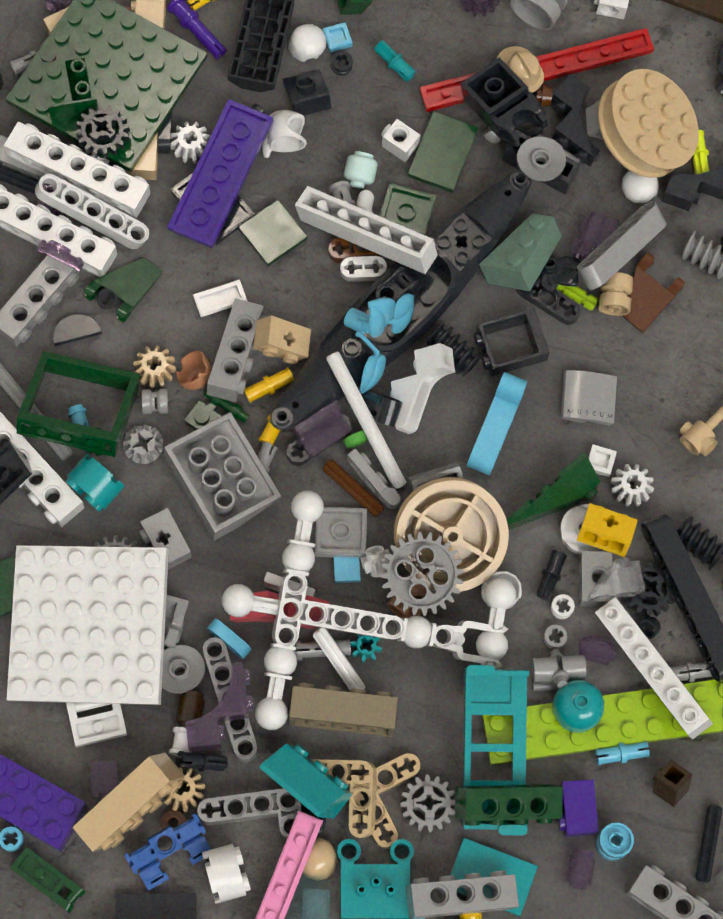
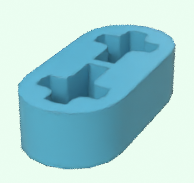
(231, 640)

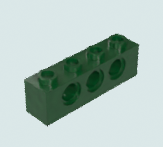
(470, 800)

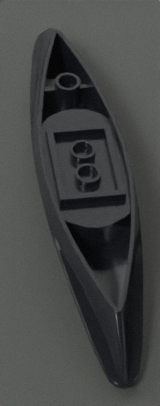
(473, 227)

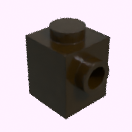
(672, 783)

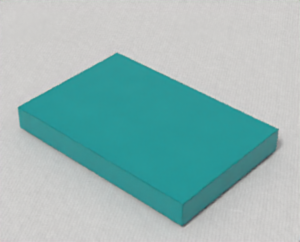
(483, 860)

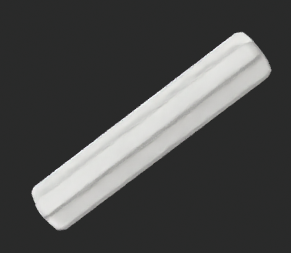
(338, 659)

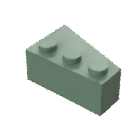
(522, 254)

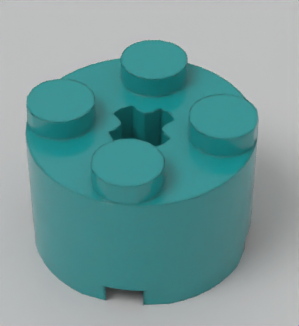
(95, 482)

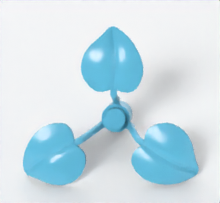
(382, 312)

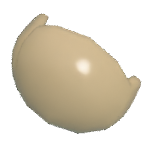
(321, 860)

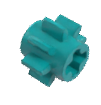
(364, 654)

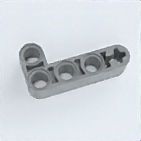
(249, 811)

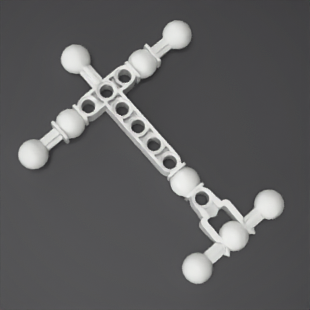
(413, 631)

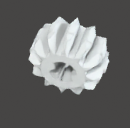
(184, 136)
(641, 485)

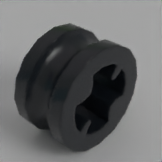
(345, 69)

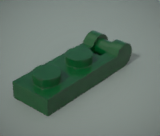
(46, 879)

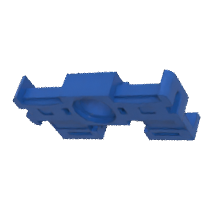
(145, 856)

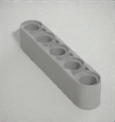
(621, 245)
(214, 665)

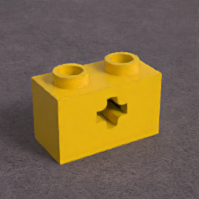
(607, 530)

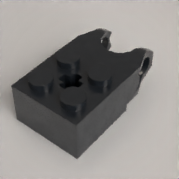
(502, 101)

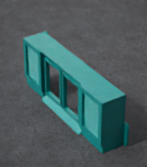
(496, 693)

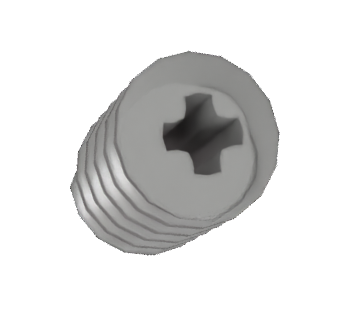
(704, 254)

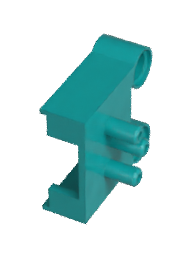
(375, 900)

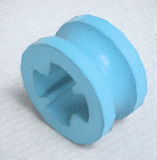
(10, 847)

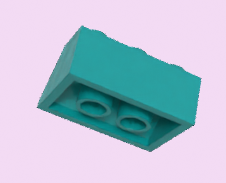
(307, 780)

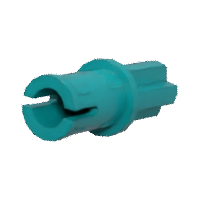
(395, 61)

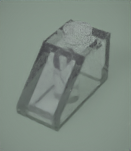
(619, 581)

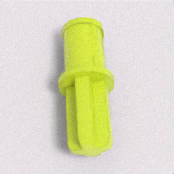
(700, 155)

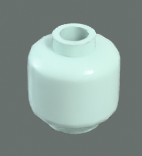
(360, 169)

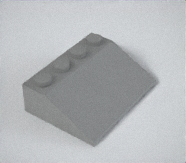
(221, 475)

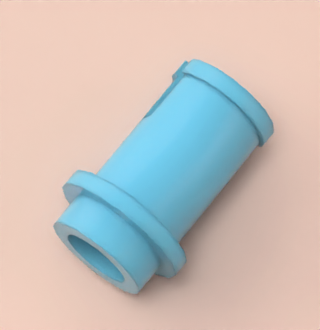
(78, 415)

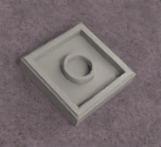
(341, 532)

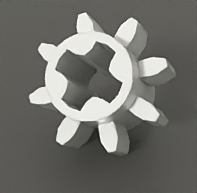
(374, 559)

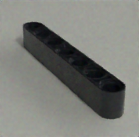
(687, 590)

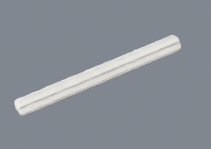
(366, 420)

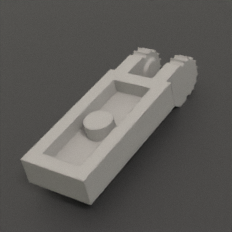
(375, 481)

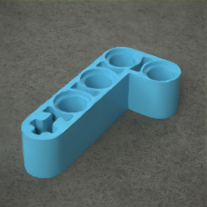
(497, 423)

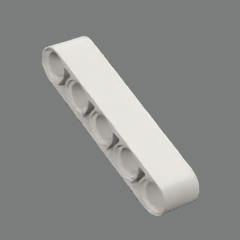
(79, 211)

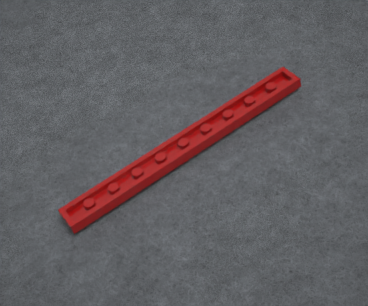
(553, 65)

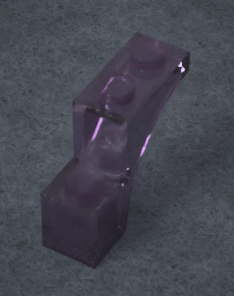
(205, 732)

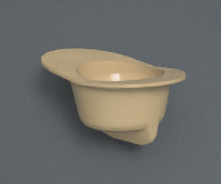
(524, 65)

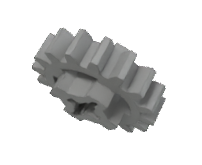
(415, 804)

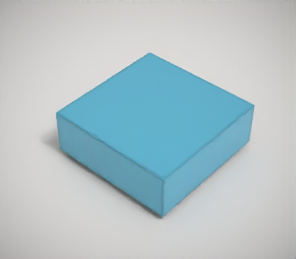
(337, 37)
(346, 569)

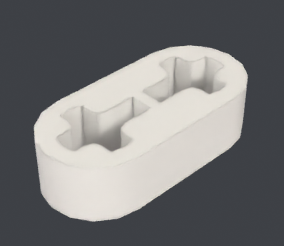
(362, 266)

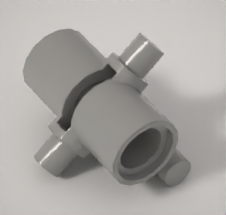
(557, 670)

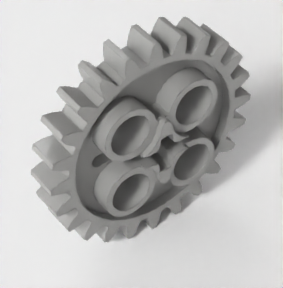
(441, 561)

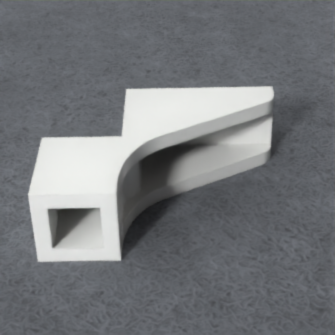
(431, 365)

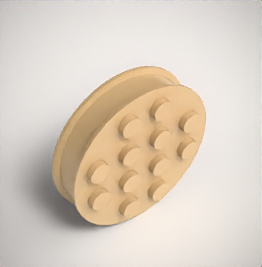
(648, 123)
(465, 518)

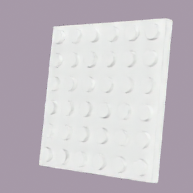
(88, 624)

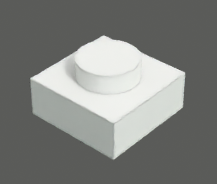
(602, 460)

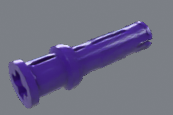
(189, 19)

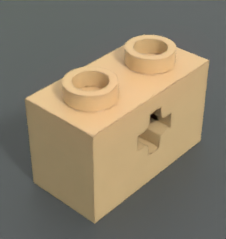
(282, 339)

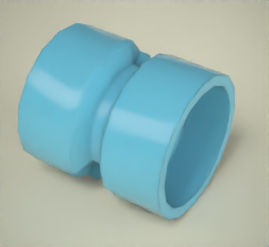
(614, 841)

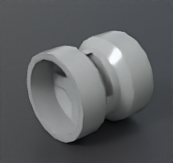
(149, 403)

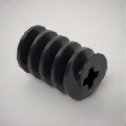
(462, 358)
(700, 542)

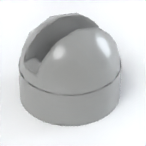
(490, 136)

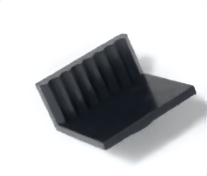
(308, 93)

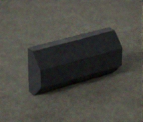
(260, 44)

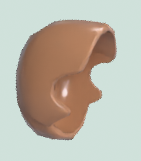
(195, 371)

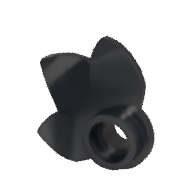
(560, 273)

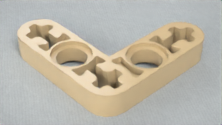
(358, 785)
(380, 788)

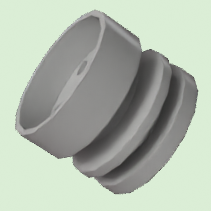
(539, 13)

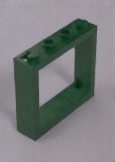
(70, 433)

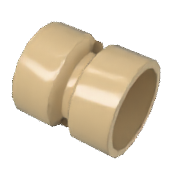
(615, 294)

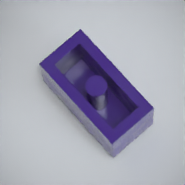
(578, 809)

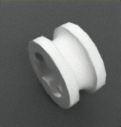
(570, 605)

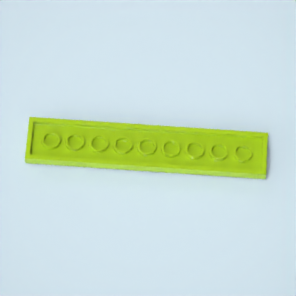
(626, 720)

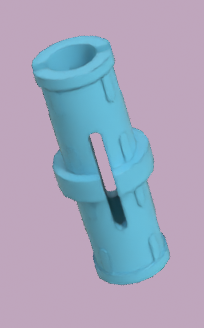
(622, 753)

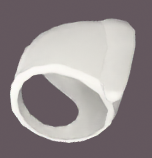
(284, 133)

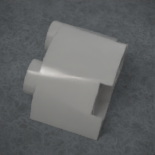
(174, 620)

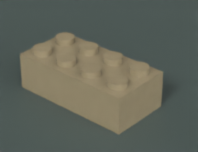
(343, 710)

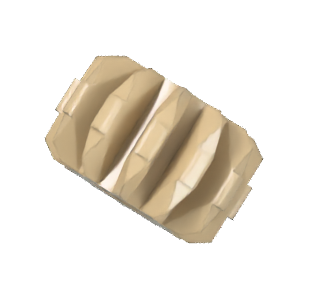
(162, 371)
(186, 797)

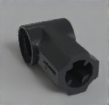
(382, 407)

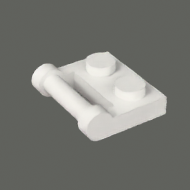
(97, 726)

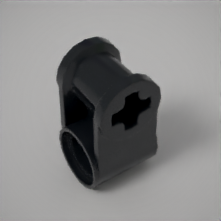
(398, 285)

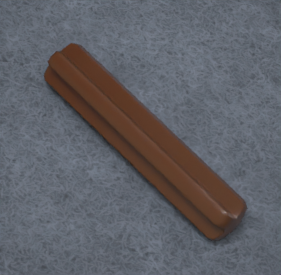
(353, 488)

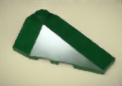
(571, 487)

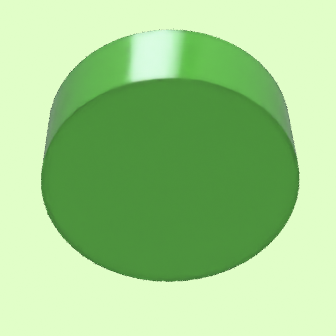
(355, 440)

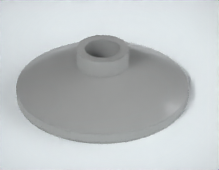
(542, 150)
(184, 659)

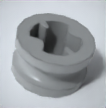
(548, 633)

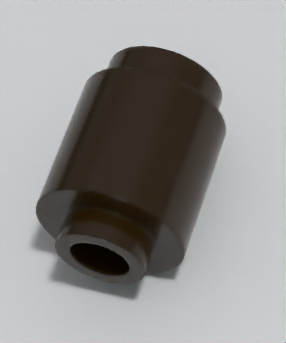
(190, 707)

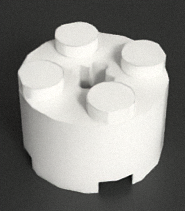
(225, 873)

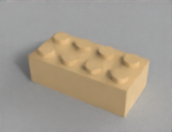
(128, 802)

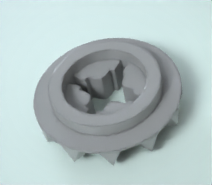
(138, 454)

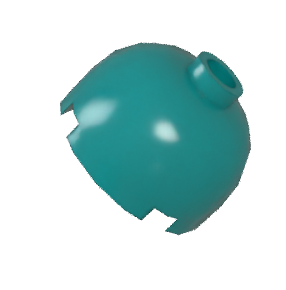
(578, 706)

